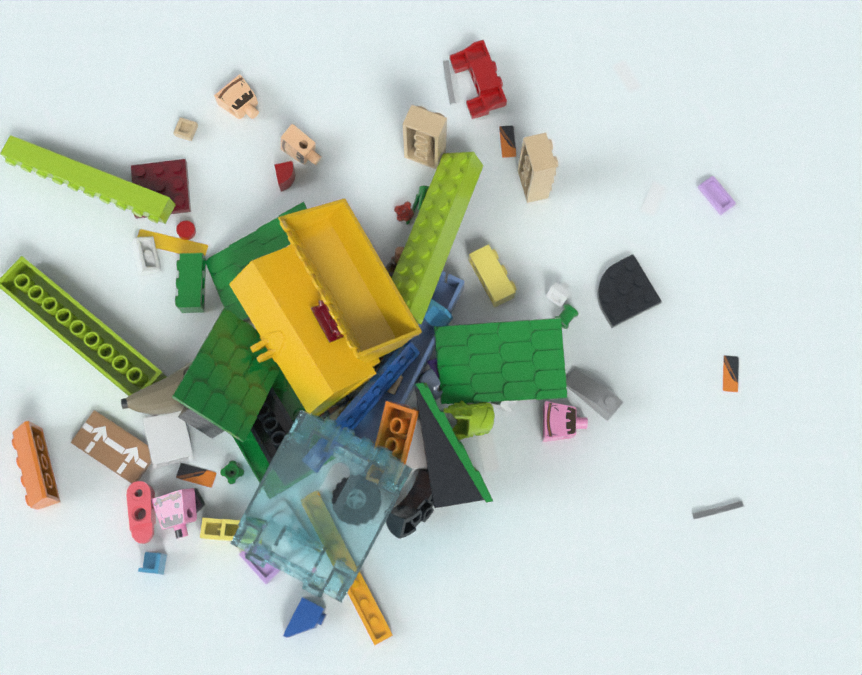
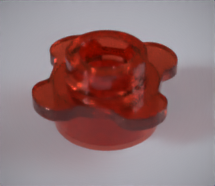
(404, 216)

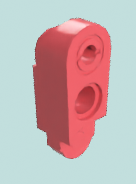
(141, 529)

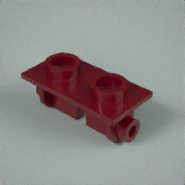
(326, 322)

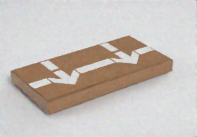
(113, 447)

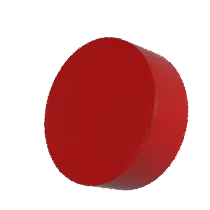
(186, 230)

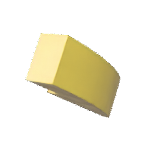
(218, 529)

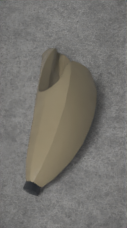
(157, 397)

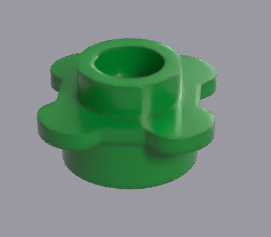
(232, 466)

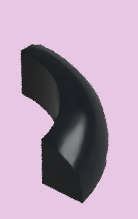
(413, 508)

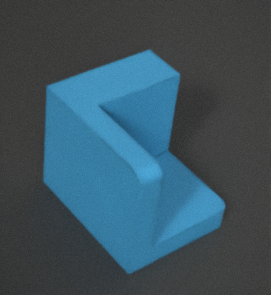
(437, 315)
(154, 563)

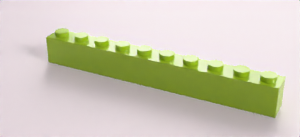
(87, 179)

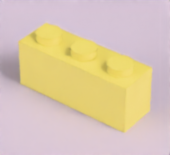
(492, 275)

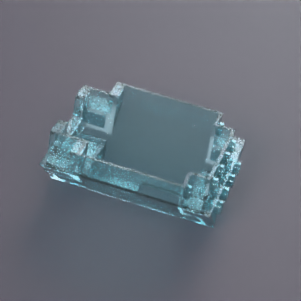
(306, 533)

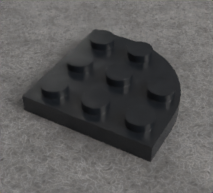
(625, 292)

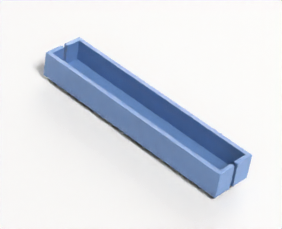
(447, 296)

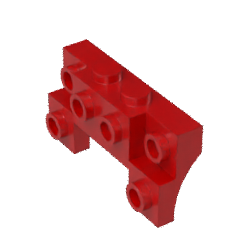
(484, 76)

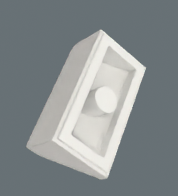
(145, 255)

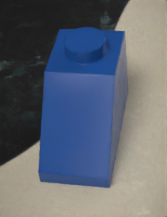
(305, 618)

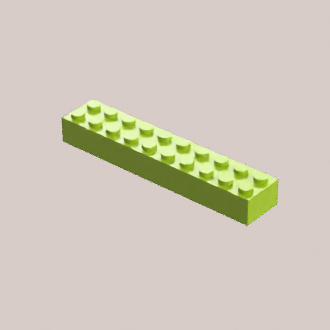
(435, 230)
(79, 328)

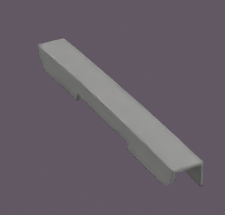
(449, 82)
(701, 514)

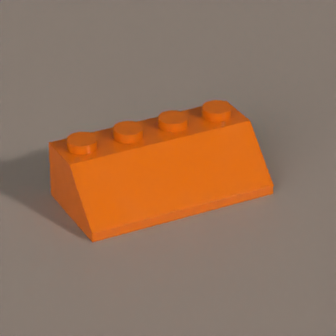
(397, 428)
(35, 466)

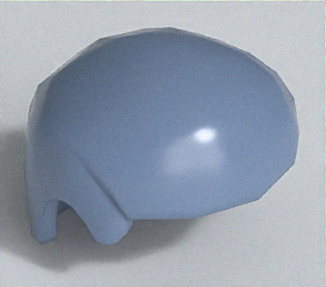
(432, 381)

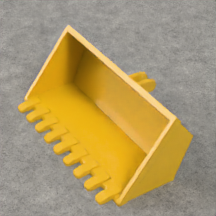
(351, 279)
(279, 303)

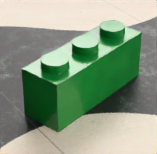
(191, 283)

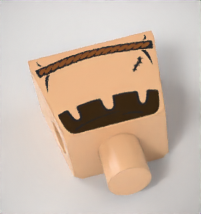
(238, 99)
(299, 146)

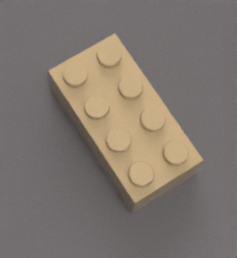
(424, 136)
(537, 167)

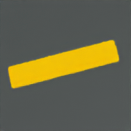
(174, 244)

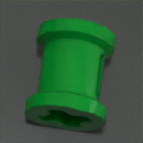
(567, 315)

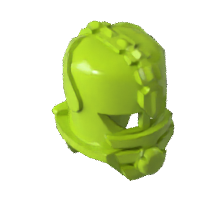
(471, 419)

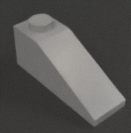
(593, 394)

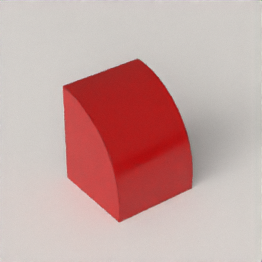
(285, 174)

